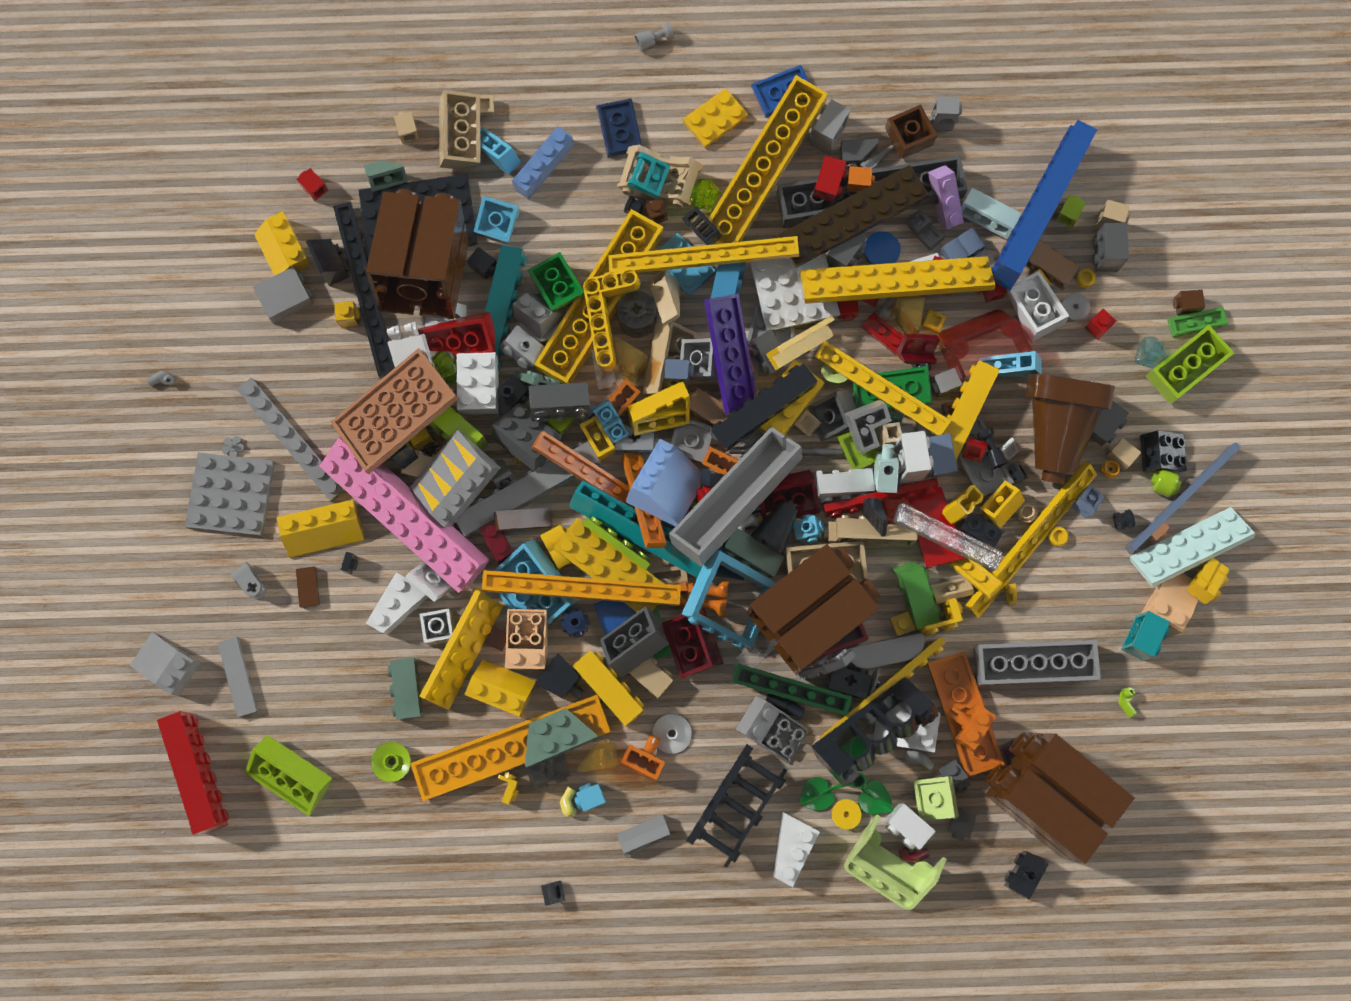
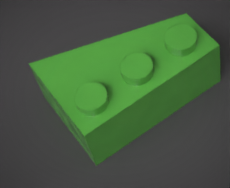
(917, 594)

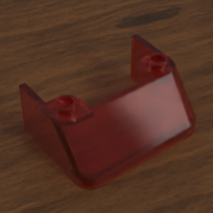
(954, 339)

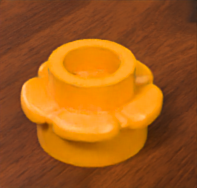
(1110, 464)

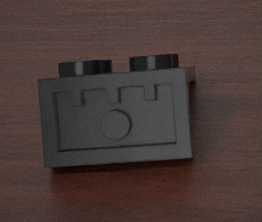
(1163, 451)

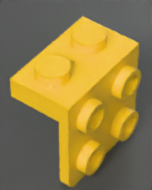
(952, 611)

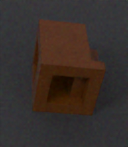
(655, 209)

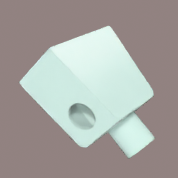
(886, 470)

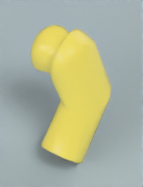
(566, 804)

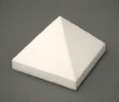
(1009, 449)

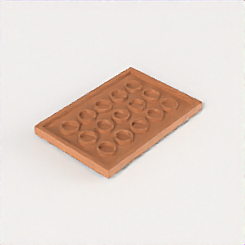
(394, 411)

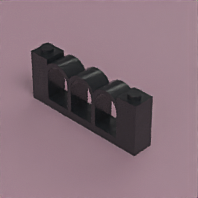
(847, 768)

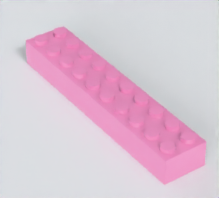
(406, 517)

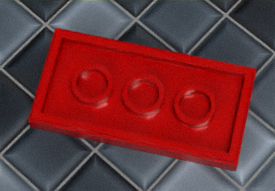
(933, 553)

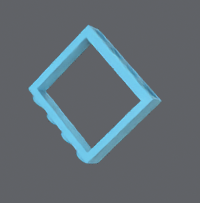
(701, 589)

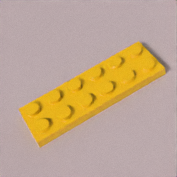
(601, 559)
(461, 650)

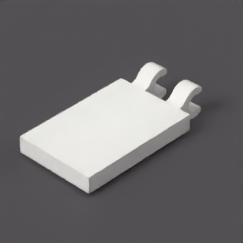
(403, 347)

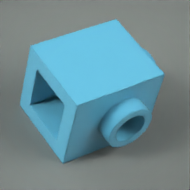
(589, 797)

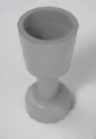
(647, 39)

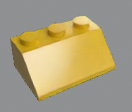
(281, 245)
(500, 688)

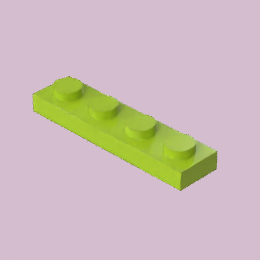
(624, 546)

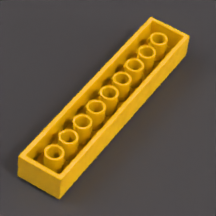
(767, 160)
(573, 338)

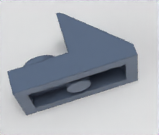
(1088, 501)

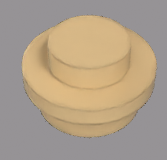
(1027, 513)

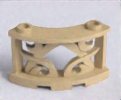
(683, 167)

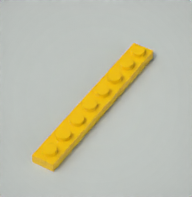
(882, 389)
(906, 671)

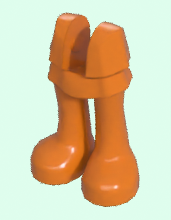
(717, 591)

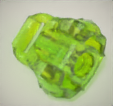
(445, 366)

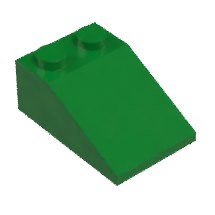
(556, 282)

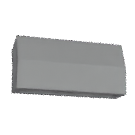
(644, 835)

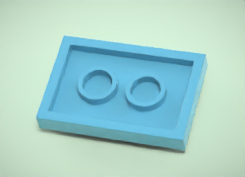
(689, 278)

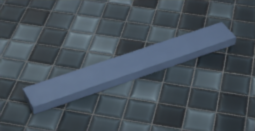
(1182, 497)

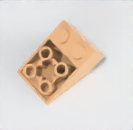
(526, 640)

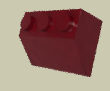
(797, 488)
(691, 646)

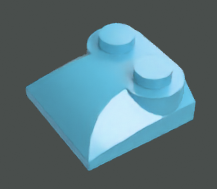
(496, 218)

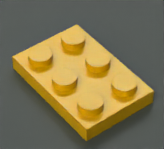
(715, 118)

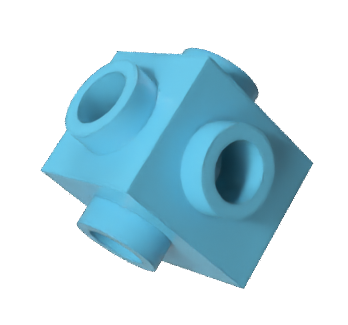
(808, 529)

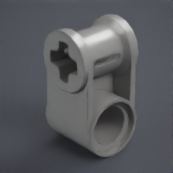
(247, 579)

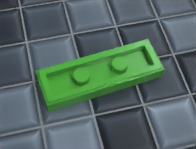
(1197, 321)

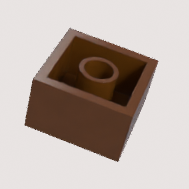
(910, 131)

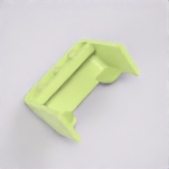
(888, 873)

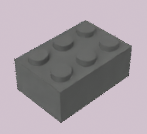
(559, 401)
(518, 433)
(634, 641)

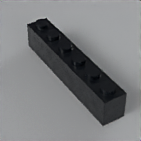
(764, 407)

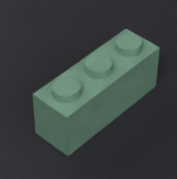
(752, 553)
(405, 688)

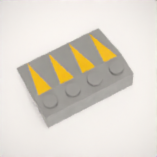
(454, 479)

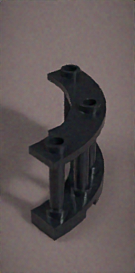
(721, 796)

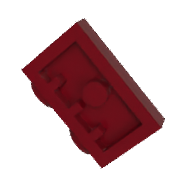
(918, 348)

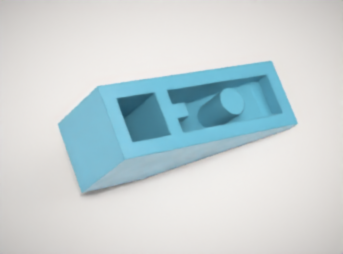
(498, 151)
(1015, 364)

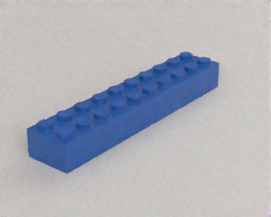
(1042, 204)

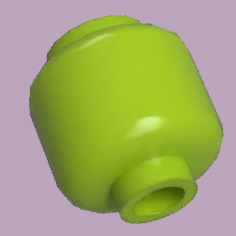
(1165, 483)

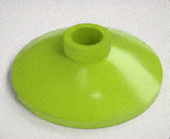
(382, 756)

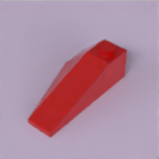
(462, 335)

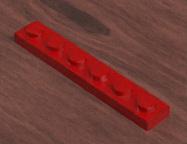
(854, 504)

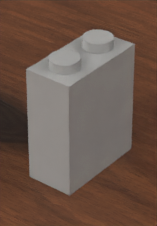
(284, 294)

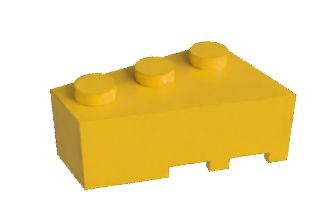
(661, 411)

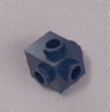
(578, 630)

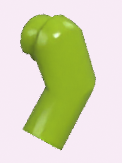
(1125, 701)

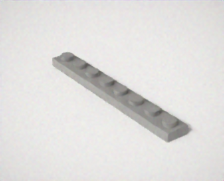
(289, 438)

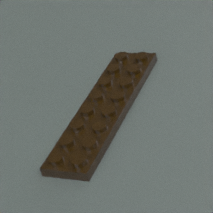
(856, 214)

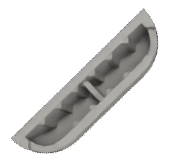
(888, 651)

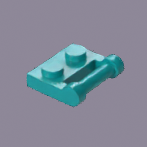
(654, 178)

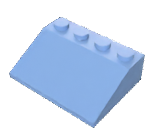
(665, 484)

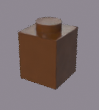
(1189, 302)

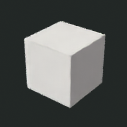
(437, 626)

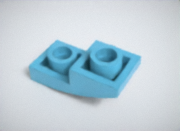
(610, 421)

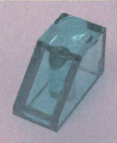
(1149, 352)

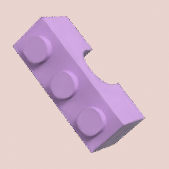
(945, 186)

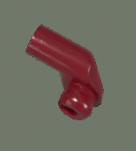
(914, 857)

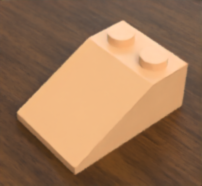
(1173, 602)

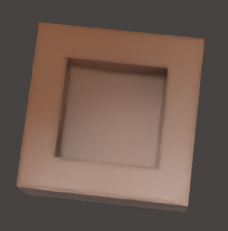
(1159, 534)

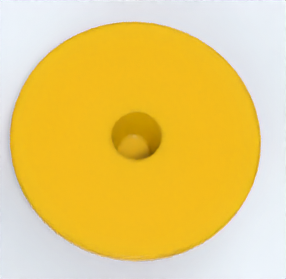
(846, 814)

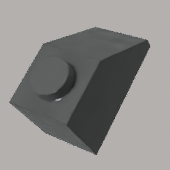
(857, 151)

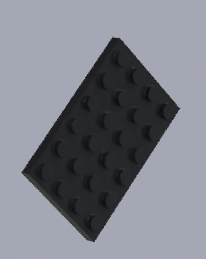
(454, 185)

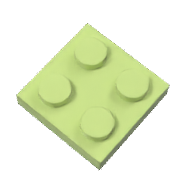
(936, 798)

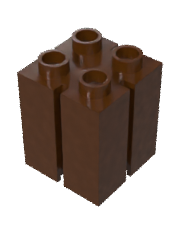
(418, 254)
(814, 607)
(1057, 795)

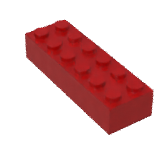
(193, 772)

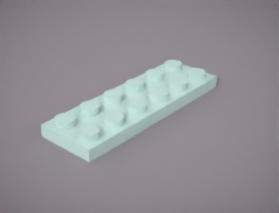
(1192, 547)

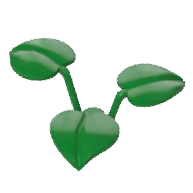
(873, 800)

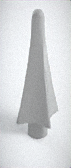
(874, 161)

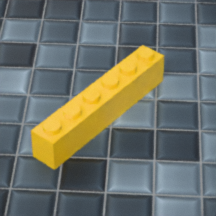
(970, 403)

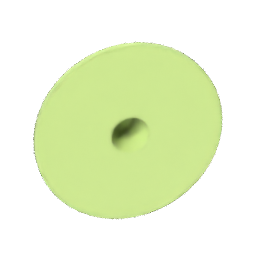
(831, 375)

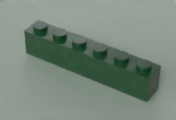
(791, 689)

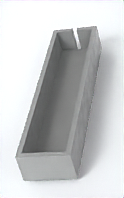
(736, 496)

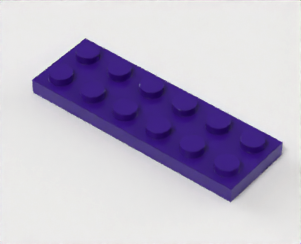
(730, 351)

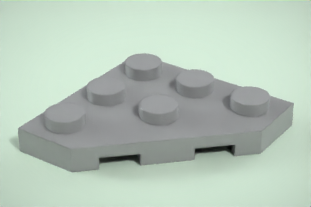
(827, 665)

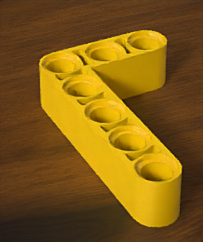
(602, 314)

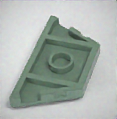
(535, 379)
(555, 736)

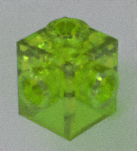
(704, 194)

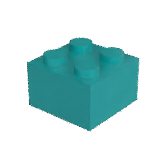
(1146, 635)

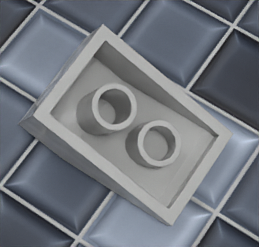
(165, 664)

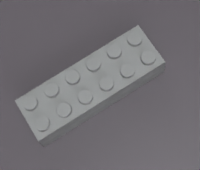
(1037, 663)

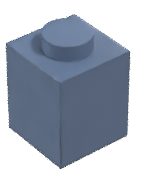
(678, 370)

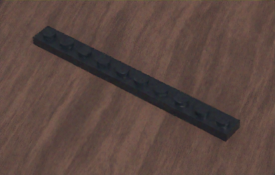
(357, 264)

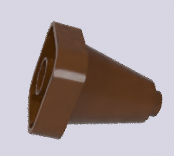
(1064, 421)

